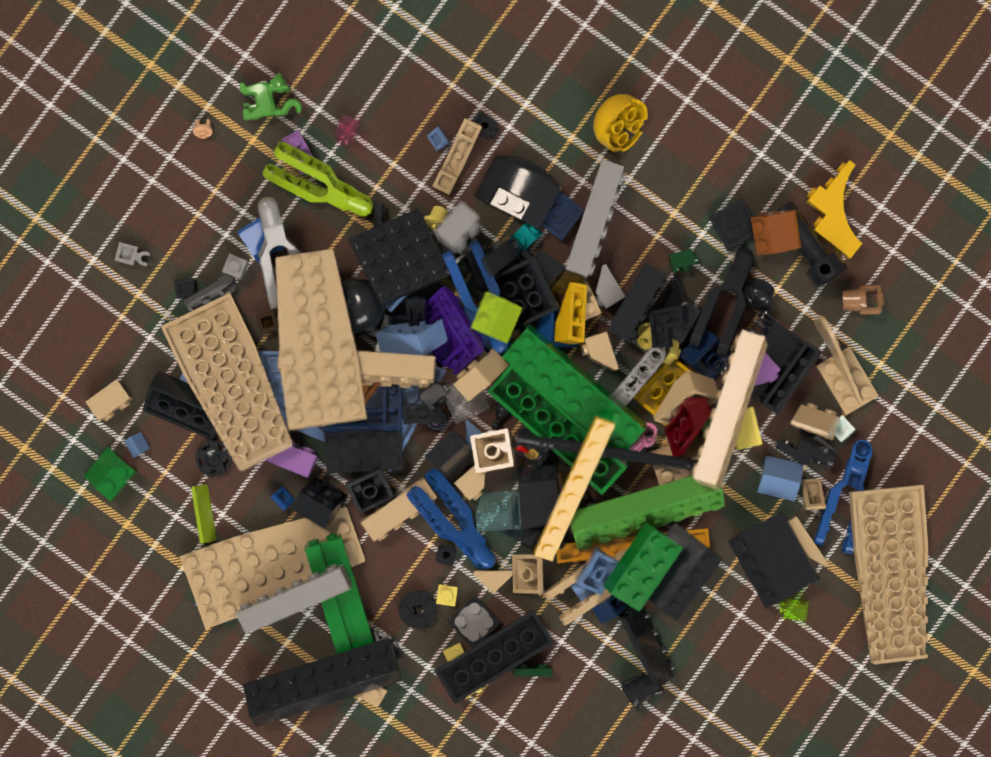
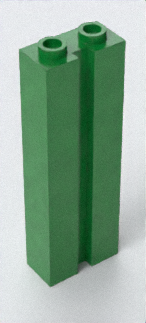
(345, 611)

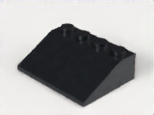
(773, 559)
(686, 573)
(649, 651)

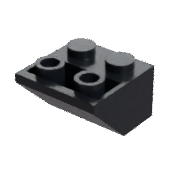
(319, 502)

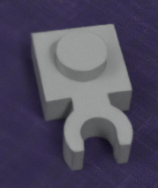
(129, 254)

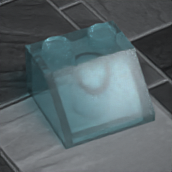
(498, 511)

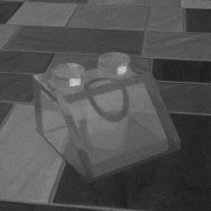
(461, 408)

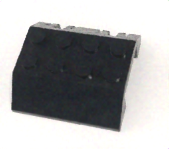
(789, 353)

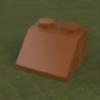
(776, 232)

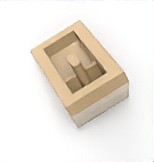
(812, 494)
(492, 578)

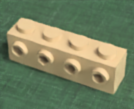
(394, 512)

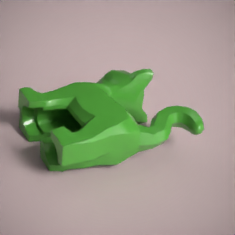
(264, 98)

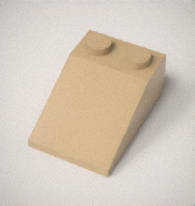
(687, 386)

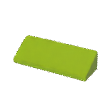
(203, 513)

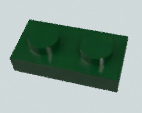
(541, 670)

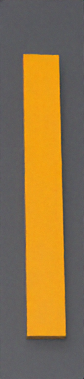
(614, 546)

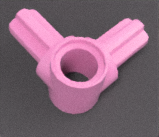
(643, 440)

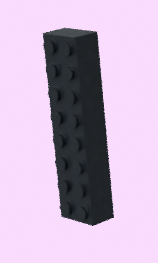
(322, 682)

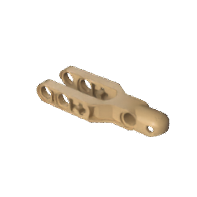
(581, 607)

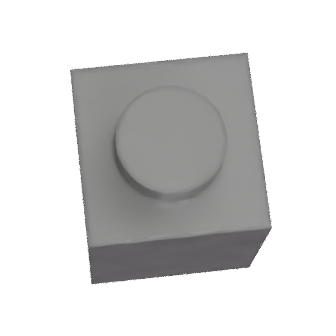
(235, 267)

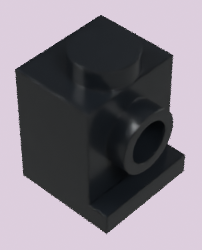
(491, 131)
(435, 395)

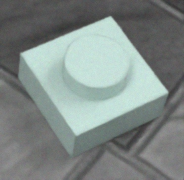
(844, 429)

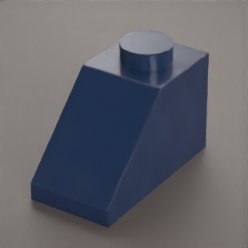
(609, 608)

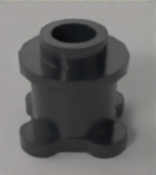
(446, 561)

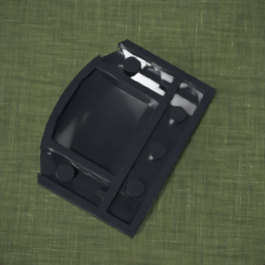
(519, 189)

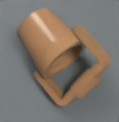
(856, 300)

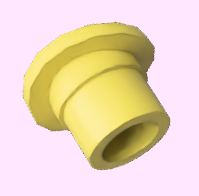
(436, 217)
(644, 339)

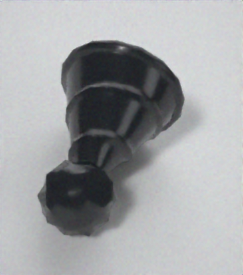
(501, 413)

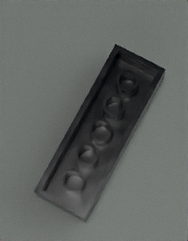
(493, 656)

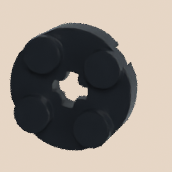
(428, 606)

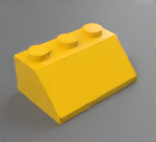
(659, 385)

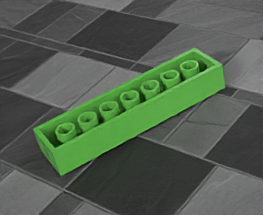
(654, 505)

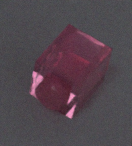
(347, 130)

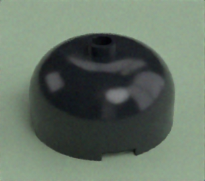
(361, 306)

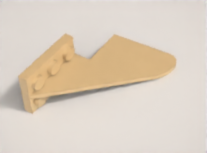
(843, 373)

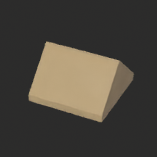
(527, 573)

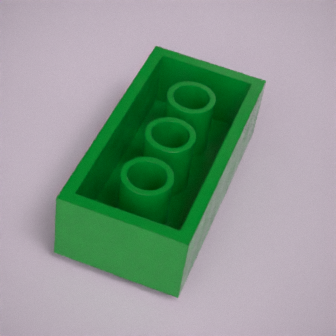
(642, 566)

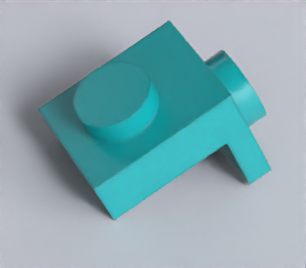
(527, 235)

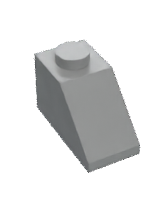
(607, 290)

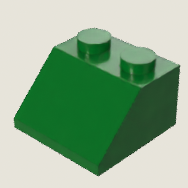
(110, 474)

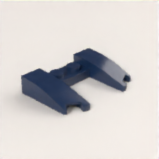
(386, 418)

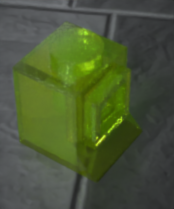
(794, 609)

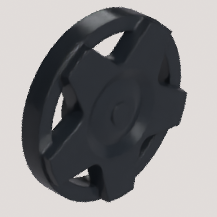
(213, 458)

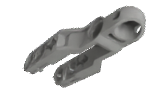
(273, 236)
(624, 392)

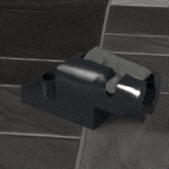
(808, 450)

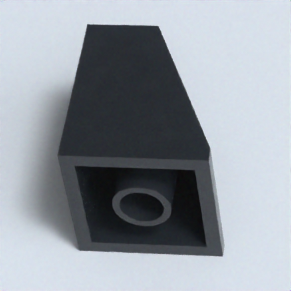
(451, 456)

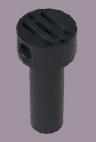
(815, 252)

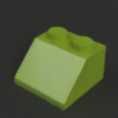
(496, 317)

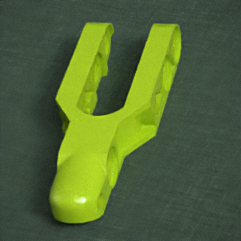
(338, 192)

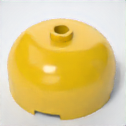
(614, 115)

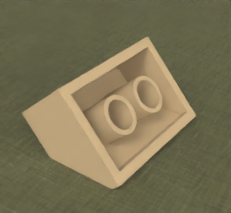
(669, 474)

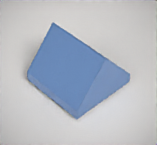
(438, 138)
(137, 444)

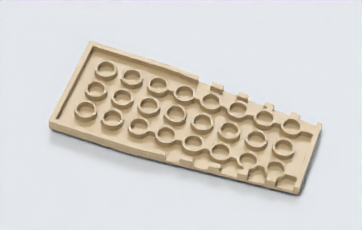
(316, 343)
(229, 380)
(258, 564)
(891, 570)

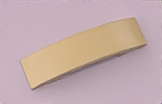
(457, 156)

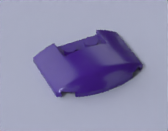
(463, 342)

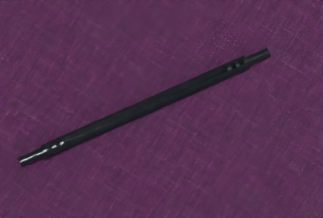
(610, 452)

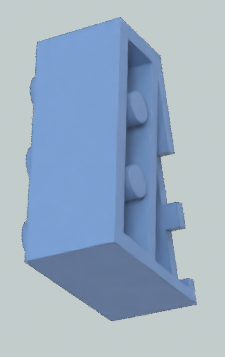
(411, 339)

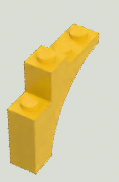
(834, 226)

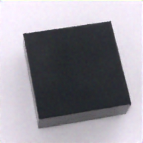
(184, 288)

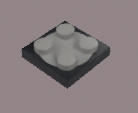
(473, 621)

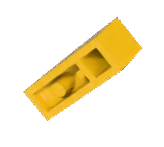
(571, 318)

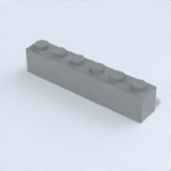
(294, 598)

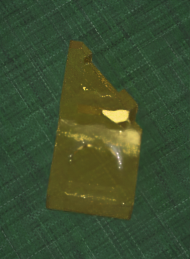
(560, 285)

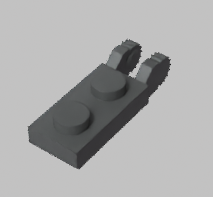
(212, 292)

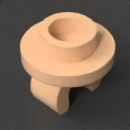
(202, 130)

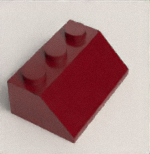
(687, 424)

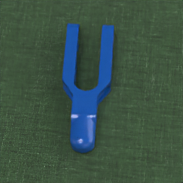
(497, 345)
(853, 476)
(467, 539)

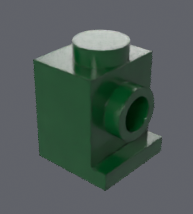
(682, 260)

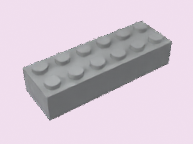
(594, 219)
(458, 229)

